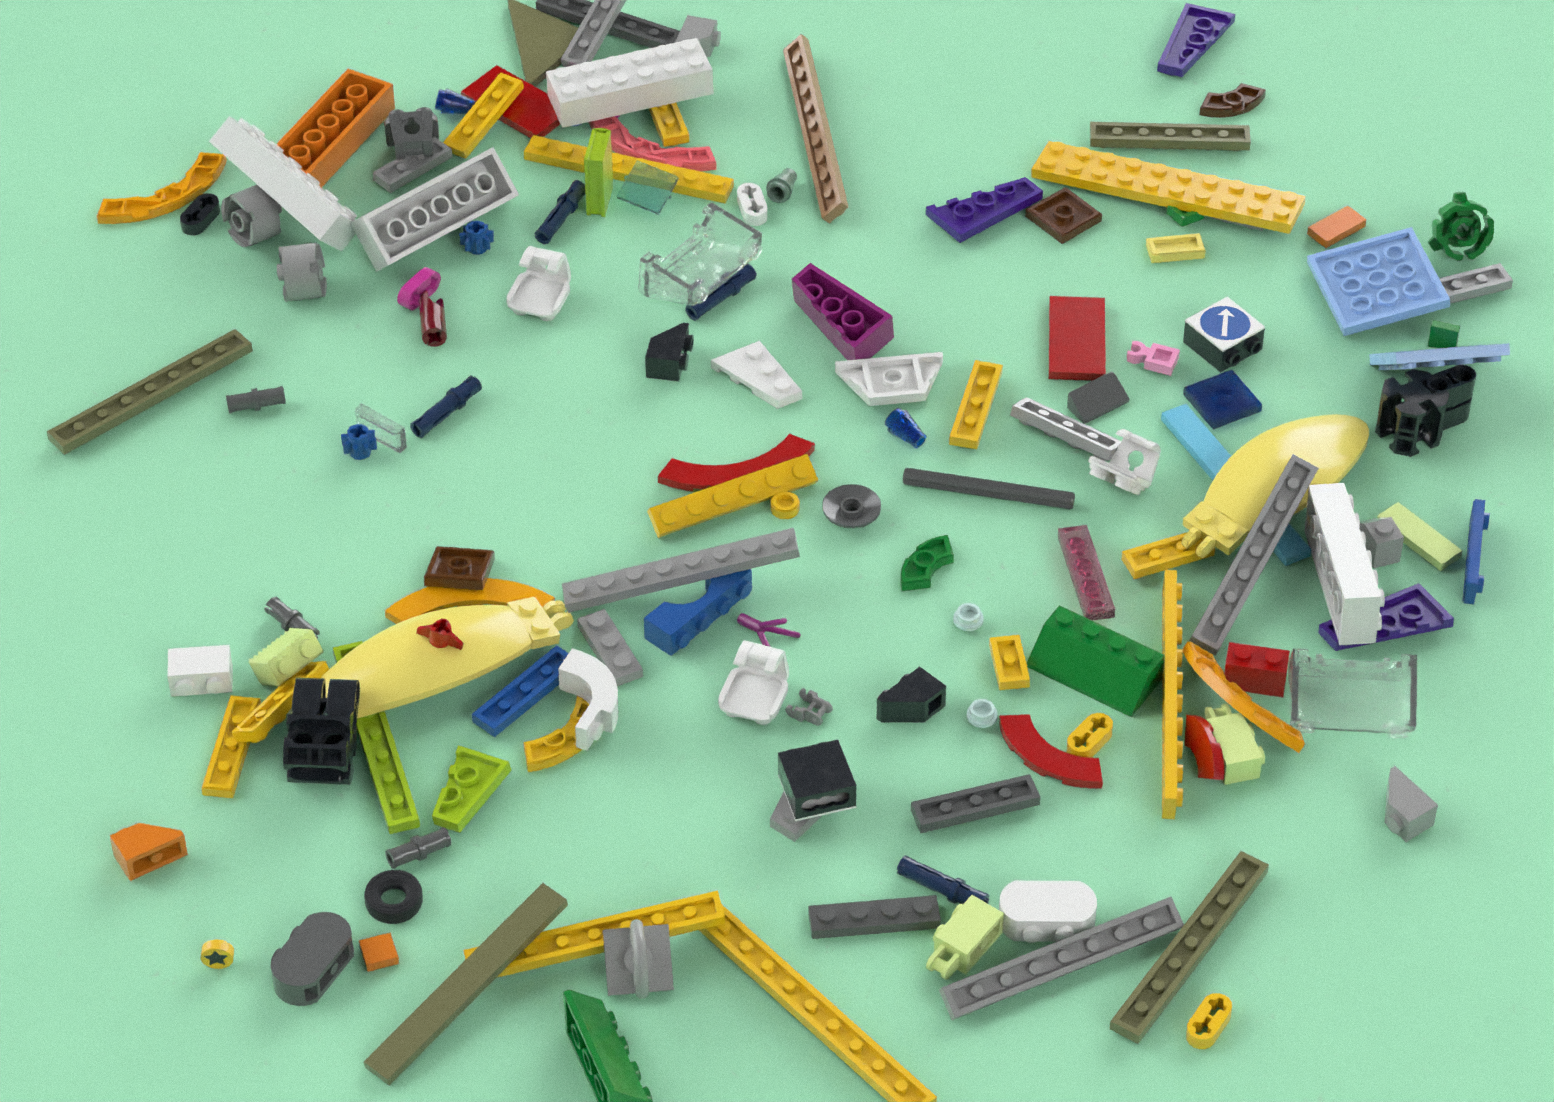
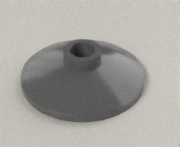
(851, 506)

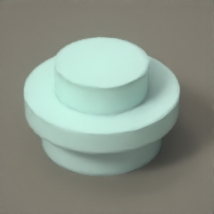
(968, 617)
(982, 713)

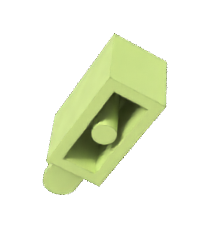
(1238, 744)
(965, 937)

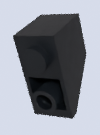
(668, 353)
(912, 698)

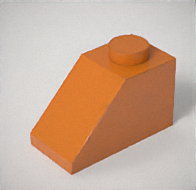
(147, 848)

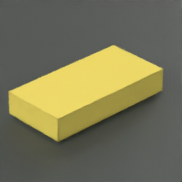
(1175, 248)

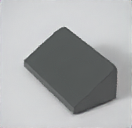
(1097, 398)

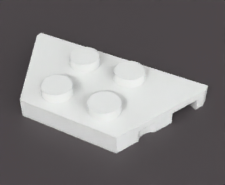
(891, 378)

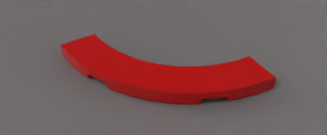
(696, 476)

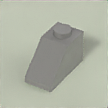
(704, 30)
(1383, 540)
(1407, 807)

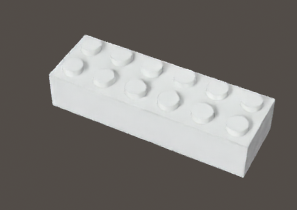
(629, 82)
(285, 182)
(434, 209)
(1343, 564)

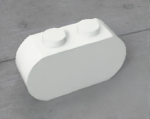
(1047, 910)

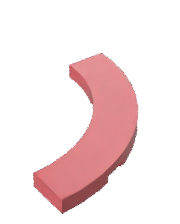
(624, 143)

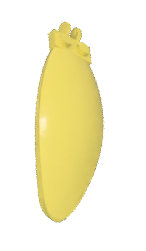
(1252, 472)
(406, 668)

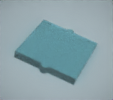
(647, 187)

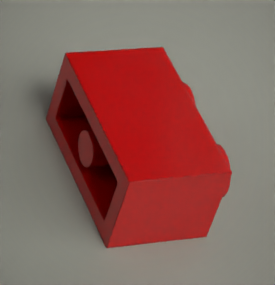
(1257, 668)

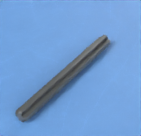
(989, 488)

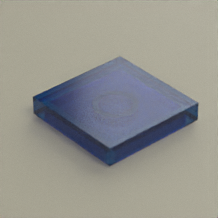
(1222, 399)

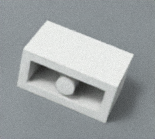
(200, 670)

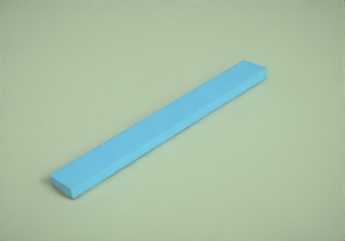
(1211, 457)

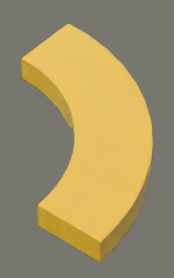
(556, 746)

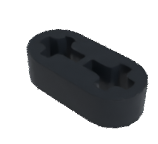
(200, 214)

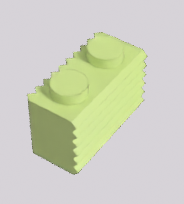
(285, 656)

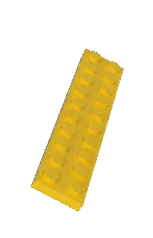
(1169, 186)

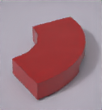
(1205, 747)

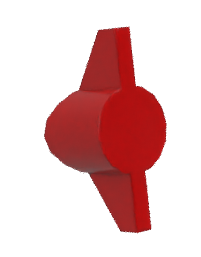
(440, 634)

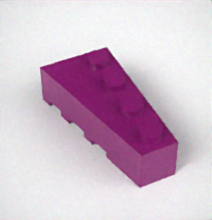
(841, 314)

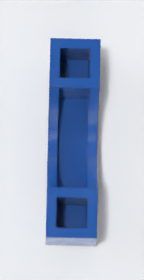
(674, 625)

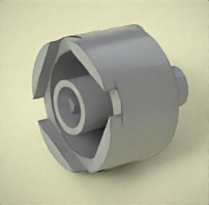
(251, 216)
(302, 271)

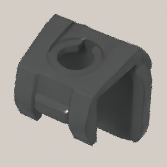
(411, 132)

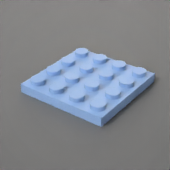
(1378, 281)
(1439, 356)

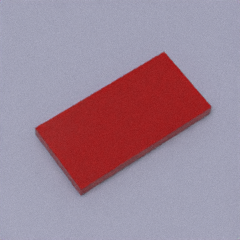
(529, 112)
(1076, 338)

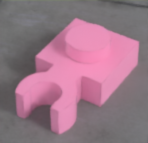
(1157, 358)

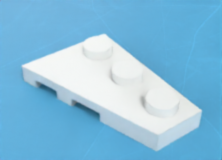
(760, 372)

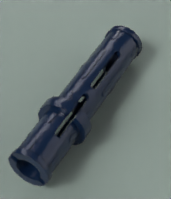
(566, 205)
(727, 289)
(454, 399)
(954, 889)

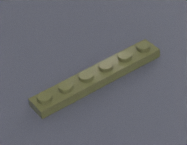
(1170, 136)

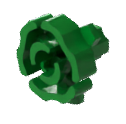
(1461, 228)

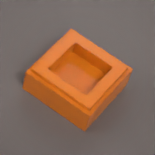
(378, 952)

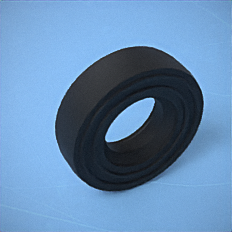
(393, 912)

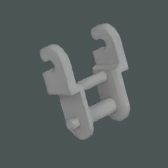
(806, 714)

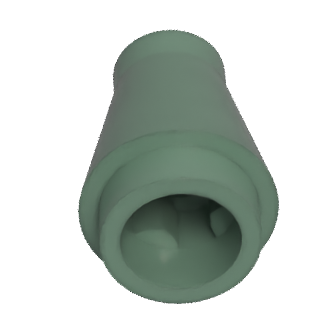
(781, 186)

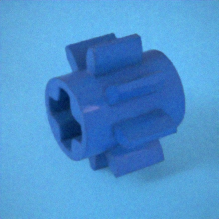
(476, 237)
(359, 441)

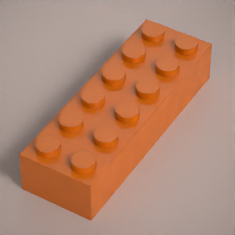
(338, 124)

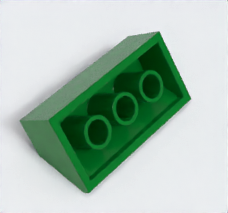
(1096, 661)
(601, 1050)

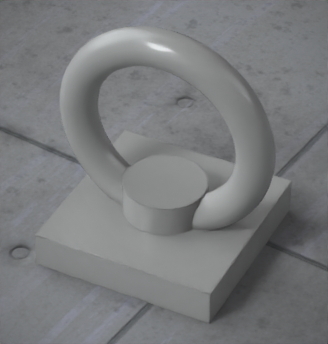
(638, 959)

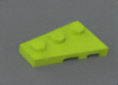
(468, 787)

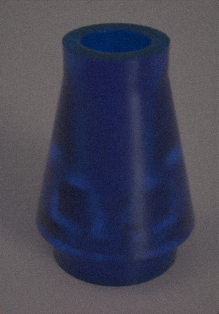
(452, 102)
(904, 427)

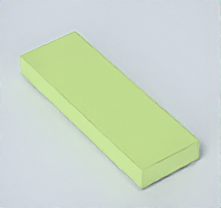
(1423, 538)

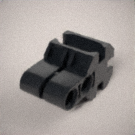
(1430, 400)
(322, 731)

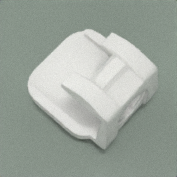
(540, 289)
(1119, 465)
(757, 685)

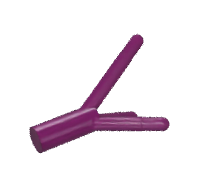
(761, 627)

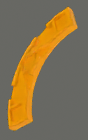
(168, 199)
(438, 598)
(1213, 675)

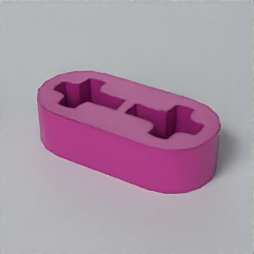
(410, 292)

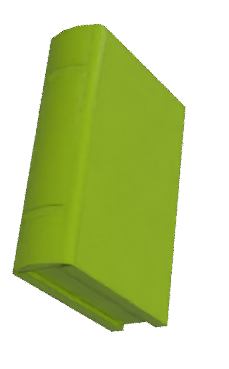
(598, 172)

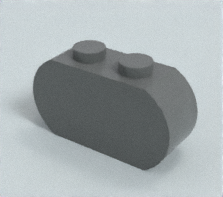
(312, 958)

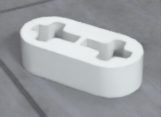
(756, 203)

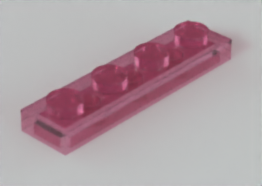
(1086, 573)

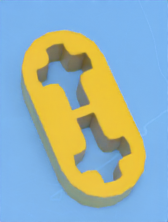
(1084, 733)
(1203, 1017)

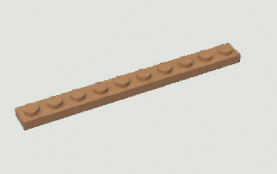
(815, 129)

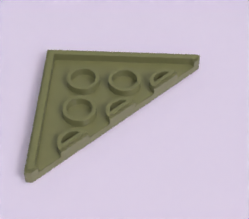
(539, 40)

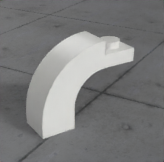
(595, 683)

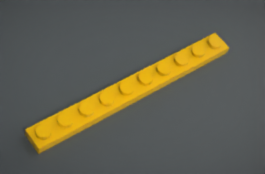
(1171, 701)
(816, 1012)

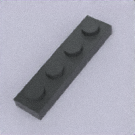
(975, 803)
(874, 917)

